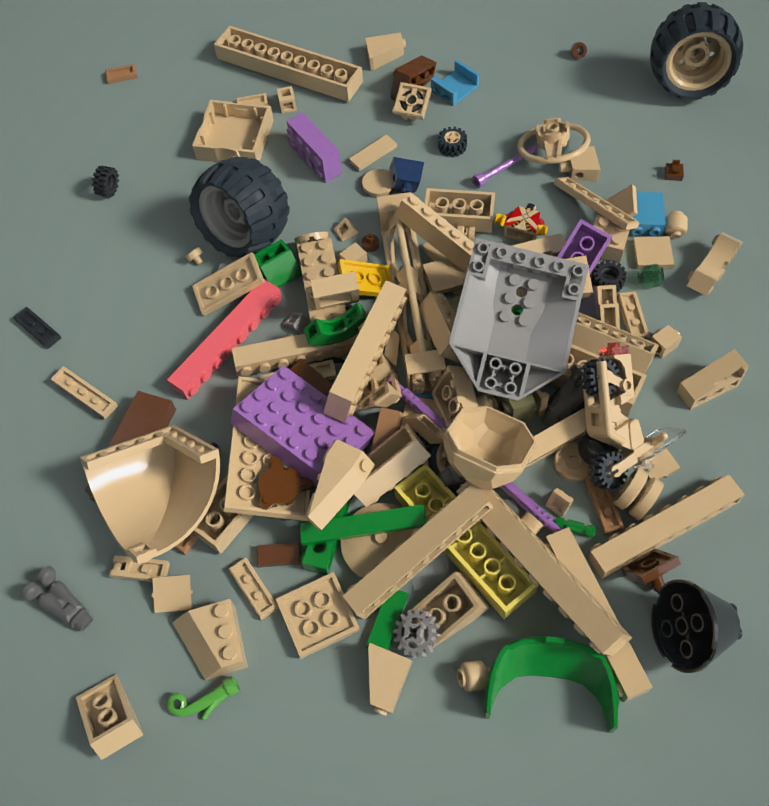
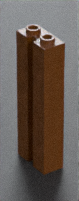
(144, 415)

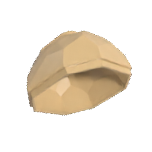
(488, 446)

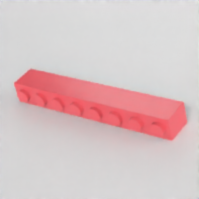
(227, 335)

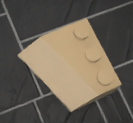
(213, 638)

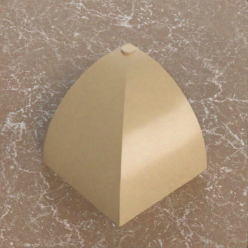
(153, 489)

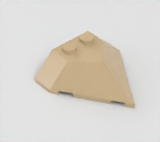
(379, 391)

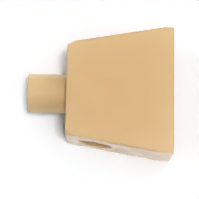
(583, 167)

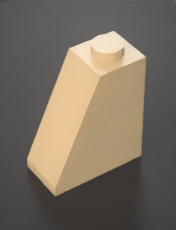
(384, 49)
(386, 678)

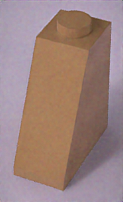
(388, 423)

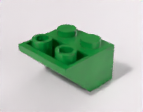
(278, 264)

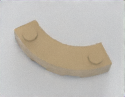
(712, 268)

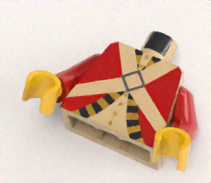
(522, 223)

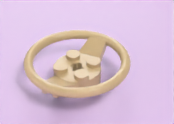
(553, 136)

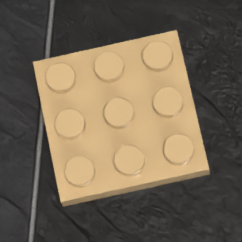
(317, 615)

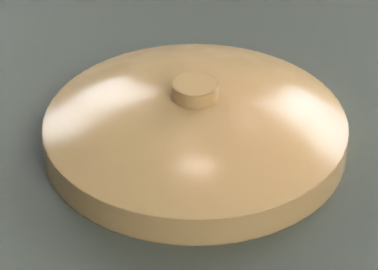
(366, 552)

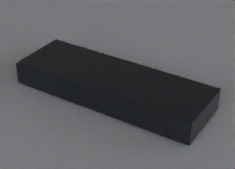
(37, 327)

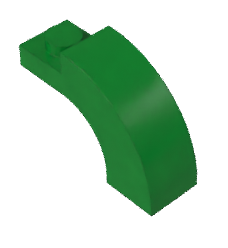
(335, 330)

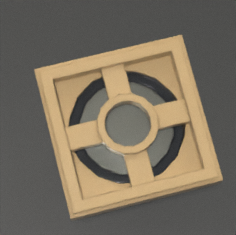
(413, 102)

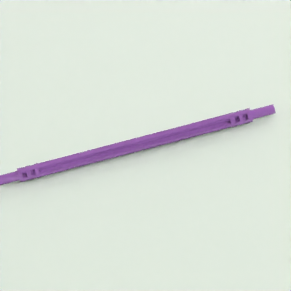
(510, 488)

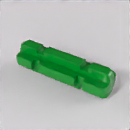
(576, 527)

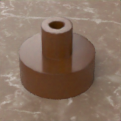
(581, 52)
(370, 243)

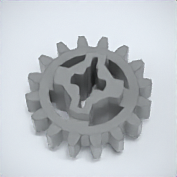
(425, 635)

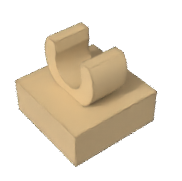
(559, 502)

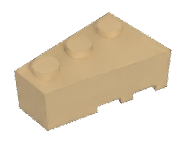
(713, 380)

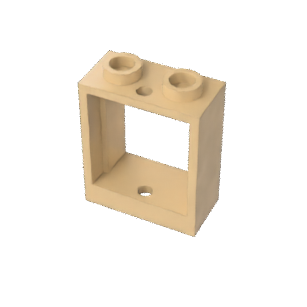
(334, 290)

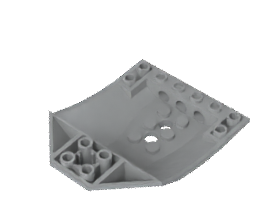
(507, 351)

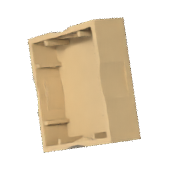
(231, 128)

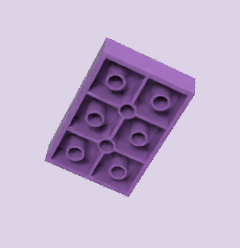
(290, 423)

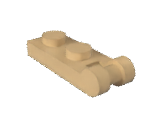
(136, 571)

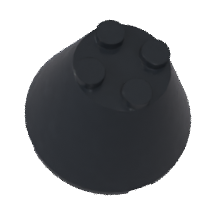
(692, 625)

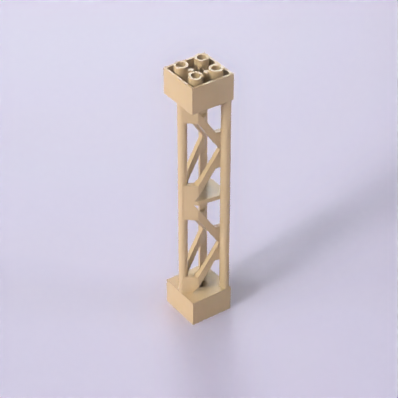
(424, 364)

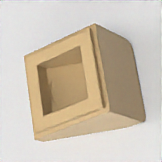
(346, 229)

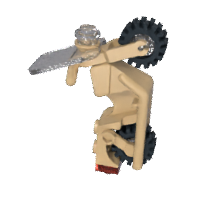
(612, 381)

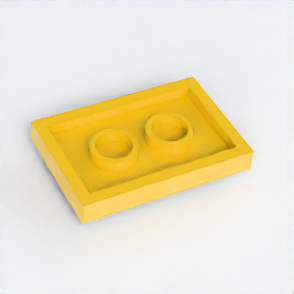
(369, 275)

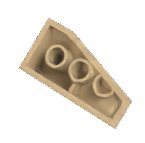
(341, 476)

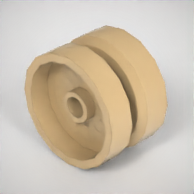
(638, 493)

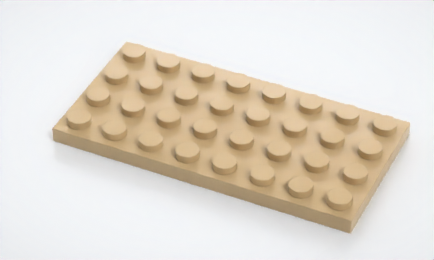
(247, 465)

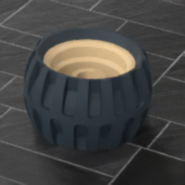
(690, 37)

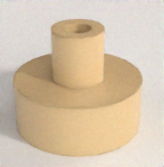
(194, 255)

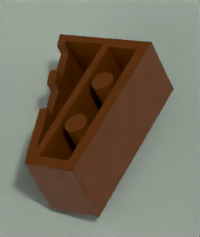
(416, 72)

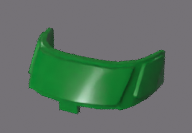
(555, 659)

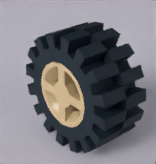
(452, 141)

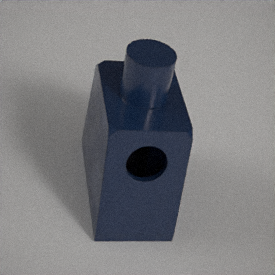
(405, 174)

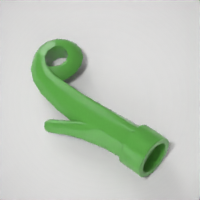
(208, 701)

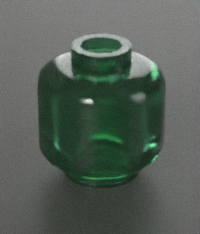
(651, 276)

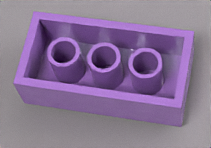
(314, 147)
(587, 242)

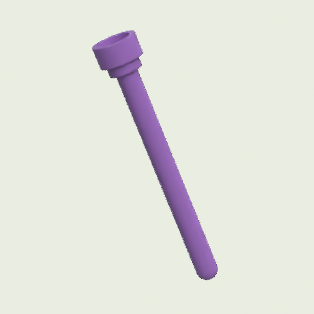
(481, 178)

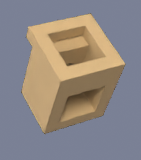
(286, 99)

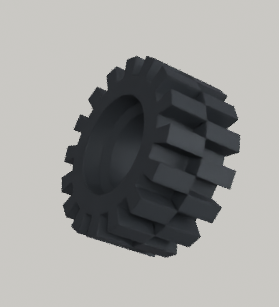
(105, 181)
(611, 269)

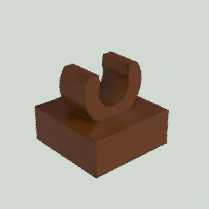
(674, 171)

